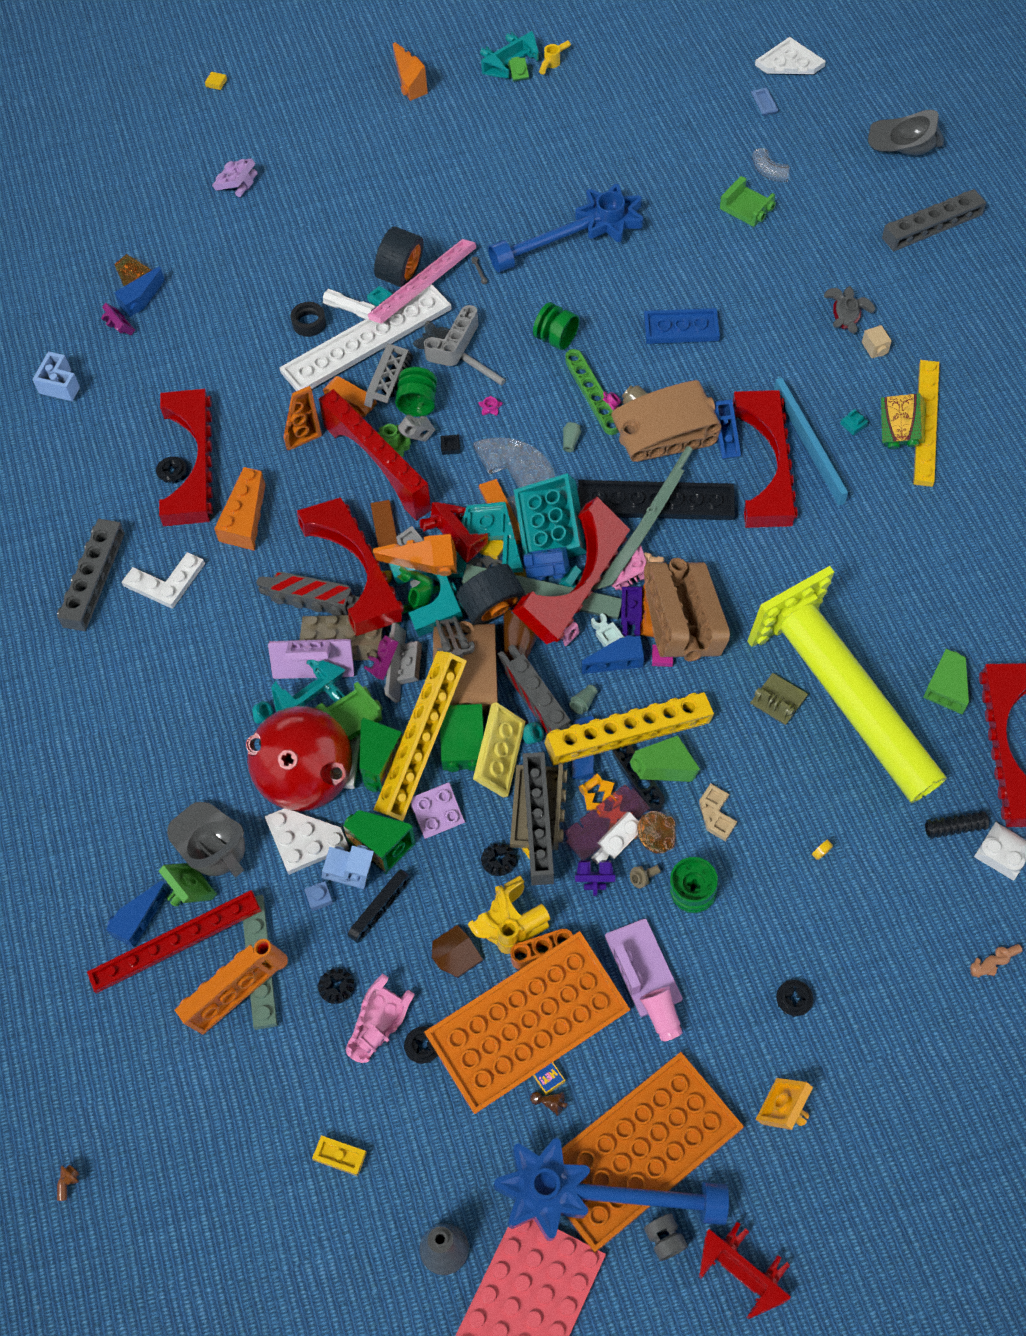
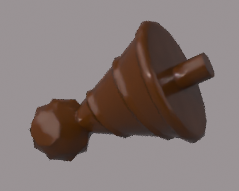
(553, 1102)

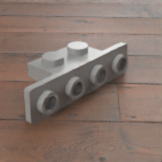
(404, 664)

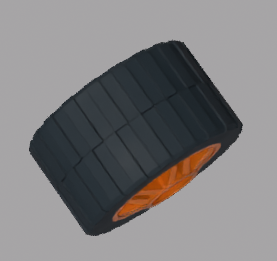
(398, 256)
(490, 594)

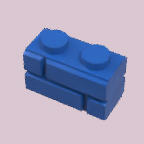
(547, 563)

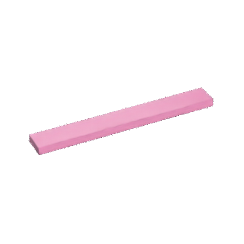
(421, 281)

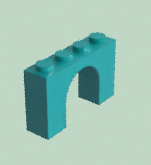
(442, 608)

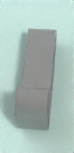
(449, 350)

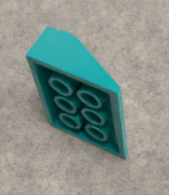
(549, 516)

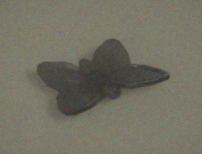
(431, 331)

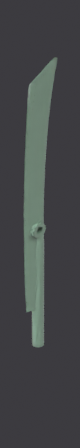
(646, 523)

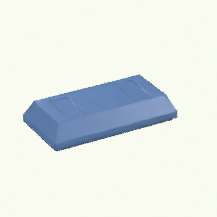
(764, 101)

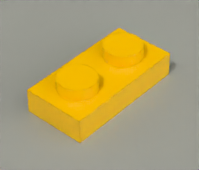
(339, 1155)

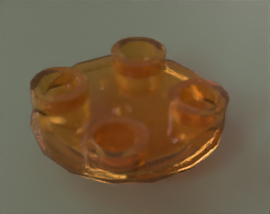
(657, 832)

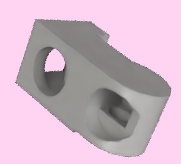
(413, 427)

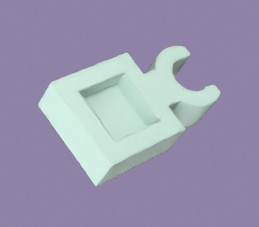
(606, 632)

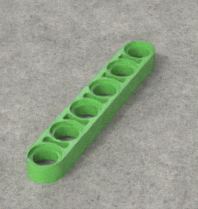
(589, 392)

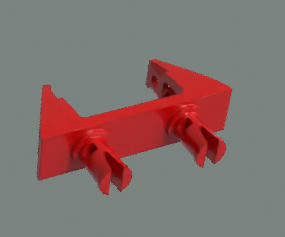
(449, 523)
(758, 1282)

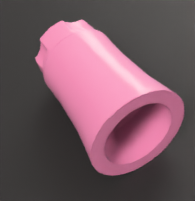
(662, 1013)

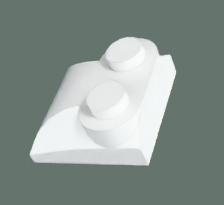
(1003, 851)

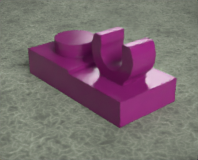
(116, 318)
(385, 654)

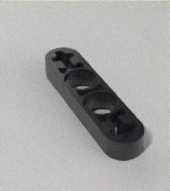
(633, 778)
(379, 906)

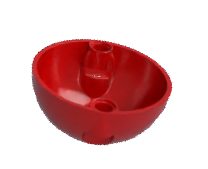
(315, 743)

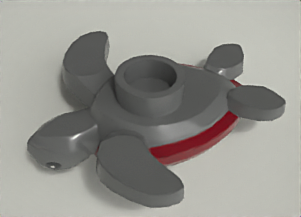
(847, 308)

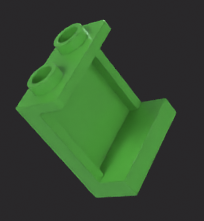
(746, 203)
(352, 708)

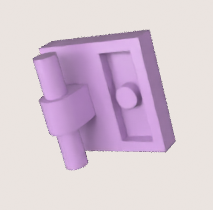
(236, 175)

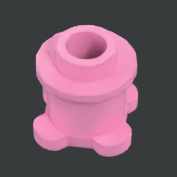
(371, 1038)

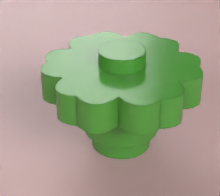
(395, 438)

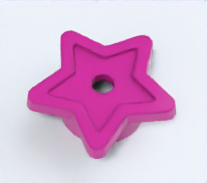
(612, 399)
(490, 401)

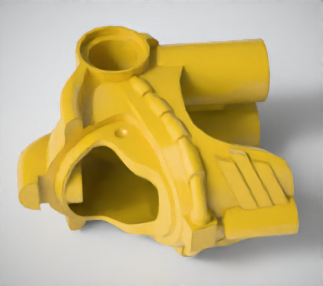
(504, 924)

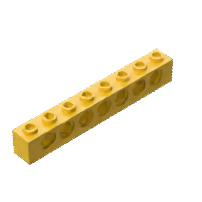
(420, 735)
(622, 736)

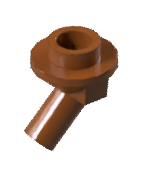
(68, 1175)

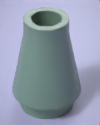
(571, 434)
(581, 701)

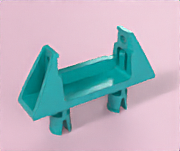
(496, 62)
(327, 676)

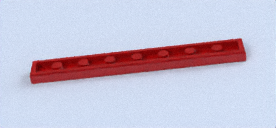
(173, 941)

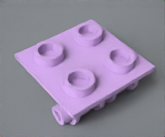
(436, 810)

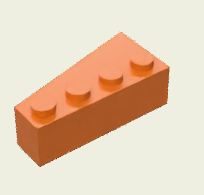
(242, 511)

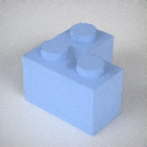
(55, 378)
(348, 867)

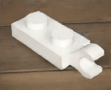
(617, 838)

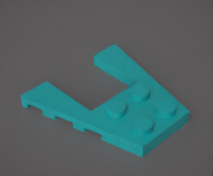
(494, 520)

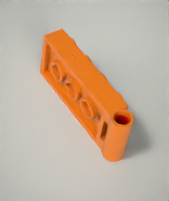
(231, 985)

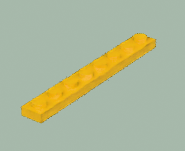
(925, 453)

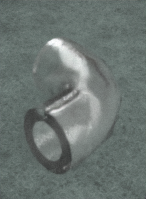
(769, 168)

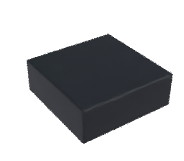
(450, 444)

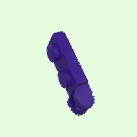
(631, 609)

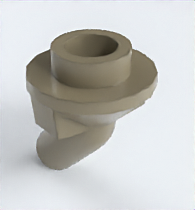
(639, 876)

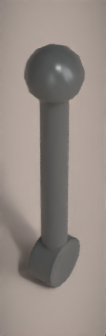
(475, 261)

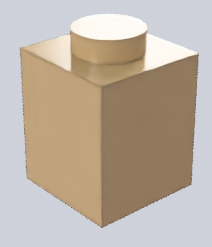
(876, 341)

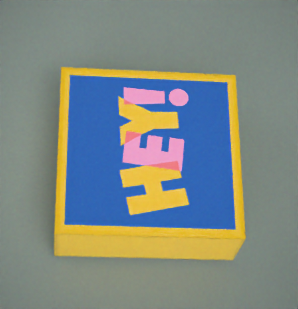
(549, 1078)

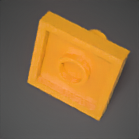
(785, 1104)

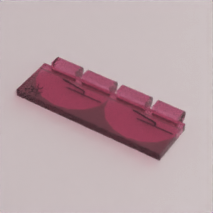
(585, 839)

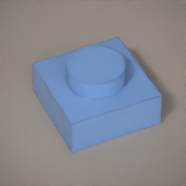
(318, 896)

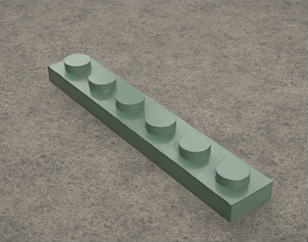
(263, 997)

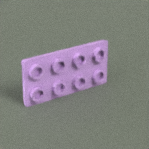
(290, 657)
(641, 962)

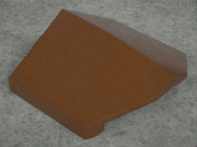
(455, 952)

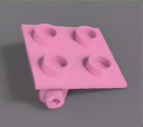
(631, 570)

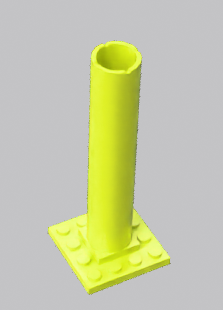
(848, 684)

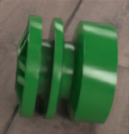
(556, 326)
(416, 391)
(690, 873)

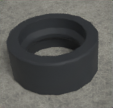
(312, 328)

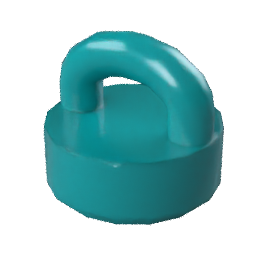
(261, 711)
(532, 733)

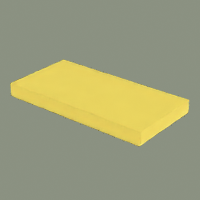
(499, 750)

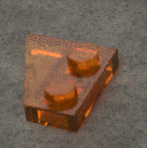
(130, 269)

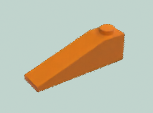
(411, 73)
(302, 419)
(432, 555)

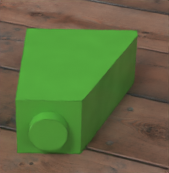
(949, 683)
(665, 761)

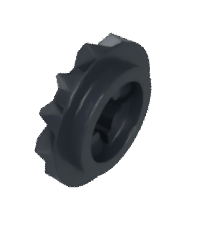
(164, 467)
(494, 867)
(802, 992)
(332, 995)
(411, 1047)

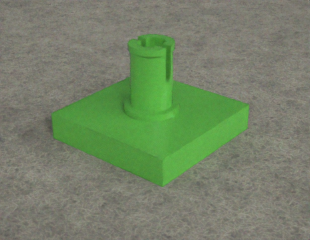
(186, 883)

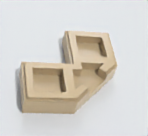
(714, 820)

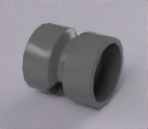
(671, 1244)

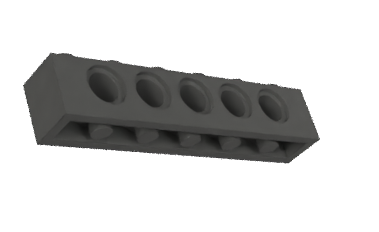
(933, 220)
(90, 575)
(538, 819)

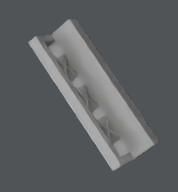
(383, 371)

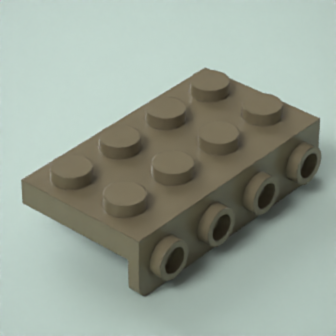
(339, 628)
(519, 832)

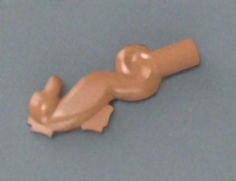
(988, 966)

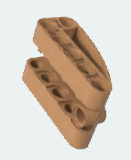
(667, 421)
(685, 610)
(479, 675)

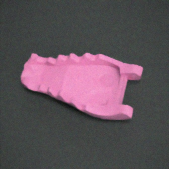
(383, 1010)

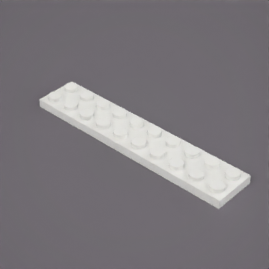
(362, 341)

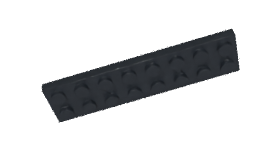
(687, 500)

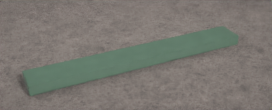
(594, 604)

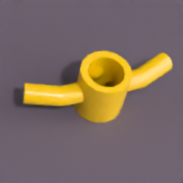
(552, 56)

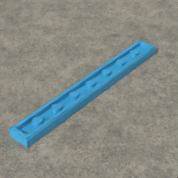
(812, 443)

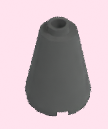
(445, 1257)

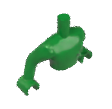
(422, 593)

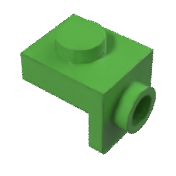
(518, 69)

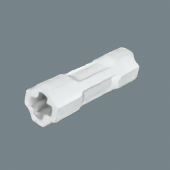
(340, 301)

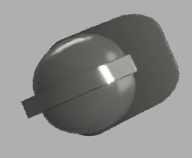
(907, 135)
(208, 840)

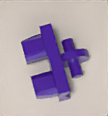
(585, 875)

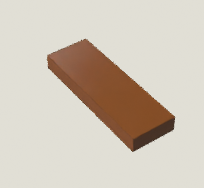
(383, 523)

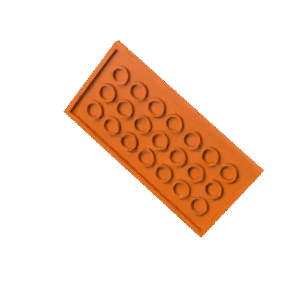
(526, 1022)
(649, 1143)

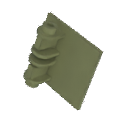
(778, 698)

